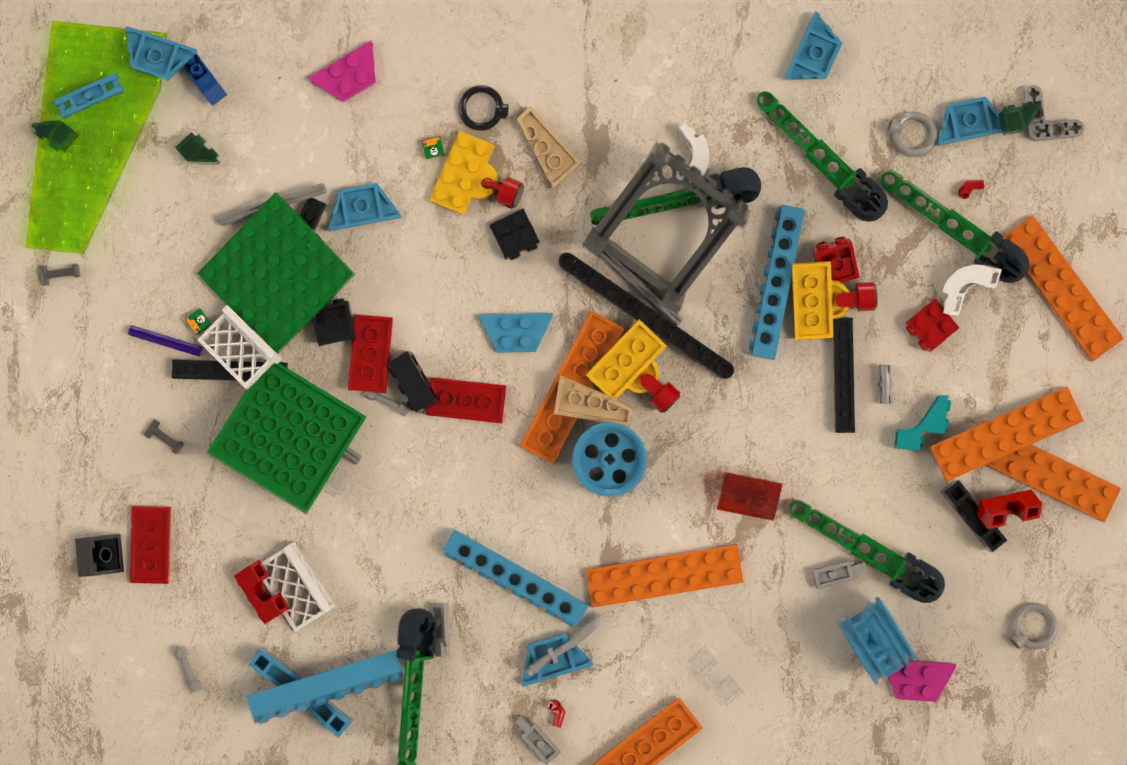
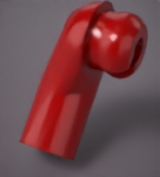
(968, 186)
(558, 711)

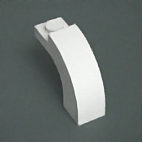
(699, 150)
(963, 280)

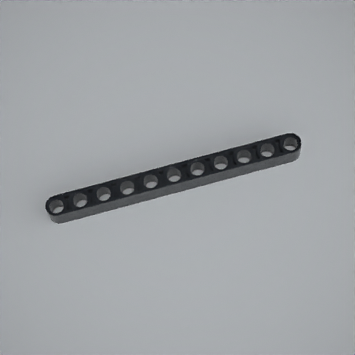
(655, 317)

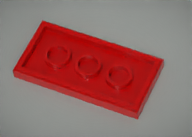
(370, 354)
(468, 400)
(150, 545)

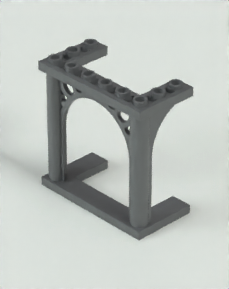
(735, 215)

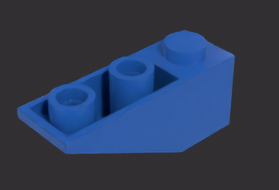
(204, 80)

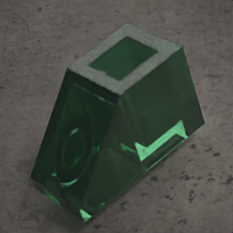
(1017, 119)
(57, 132)
(195, 151)

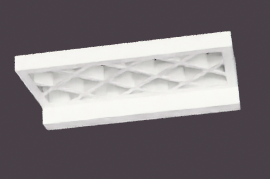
(246, 333)
(309, 581)

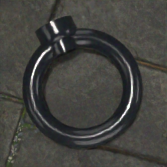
(501, 109)

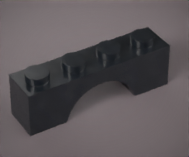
(967, 509)

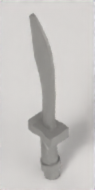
(582, 634)

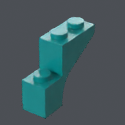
(932, 422)

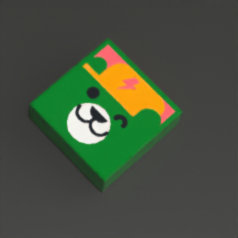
(433, 147)
(198, 321)

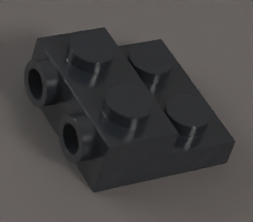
(515, 234)
(334, 323)

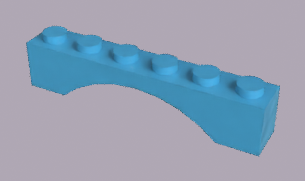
(280, 674)

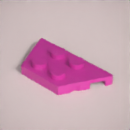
(349, 74)
(921, 680)

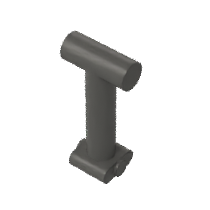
(46, 275)
(153, 430)

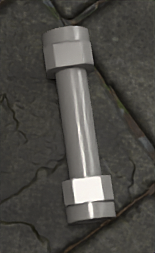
(401, 408)
(194, 685)

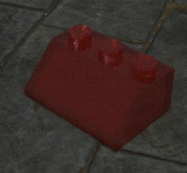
(749, 496)

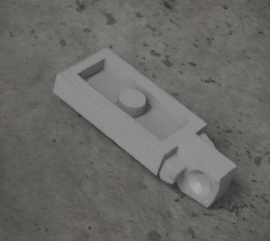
(837, 573)
(441, 614)
(537, 740)

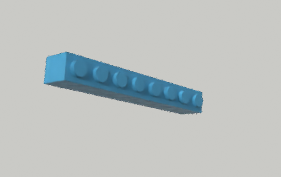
(325, 687)

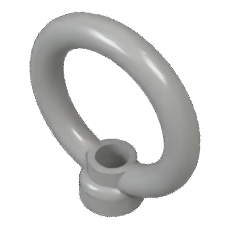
(895, 128)
(1021, 640)

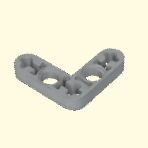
(1040, 121)

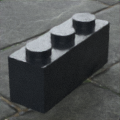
(413, 382)

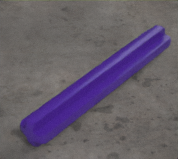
(165, 340)

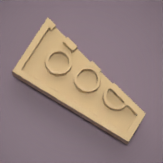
(549, 149)
(586, 403)

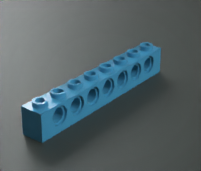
(795, 217)
(572, 617)

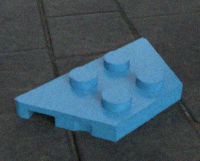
(815, 52)
(156, 54)
(969, 121)
(362, 207)
(516, 331)
(569, 661)

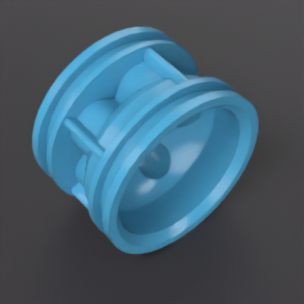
(633, 470)
(877, 641)

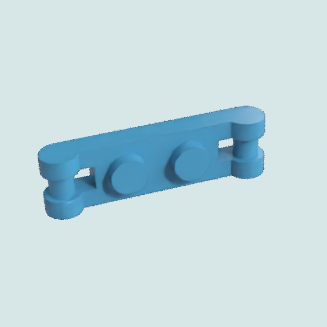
(89, 96)

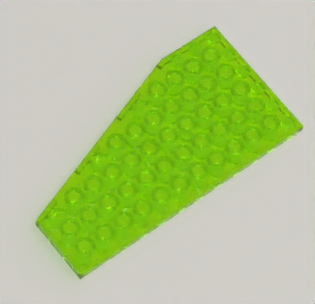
(77, 184)

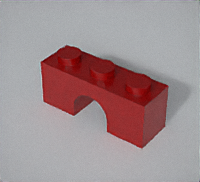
(1023, 504)
(251, 582)

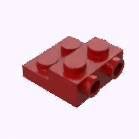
(841, 256)
(931, 326)

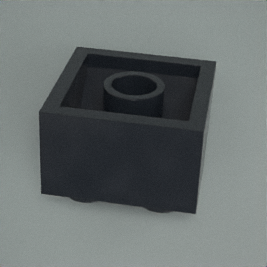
(99, 555)

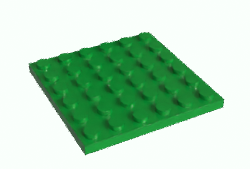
(276, 273)
(286, 436)

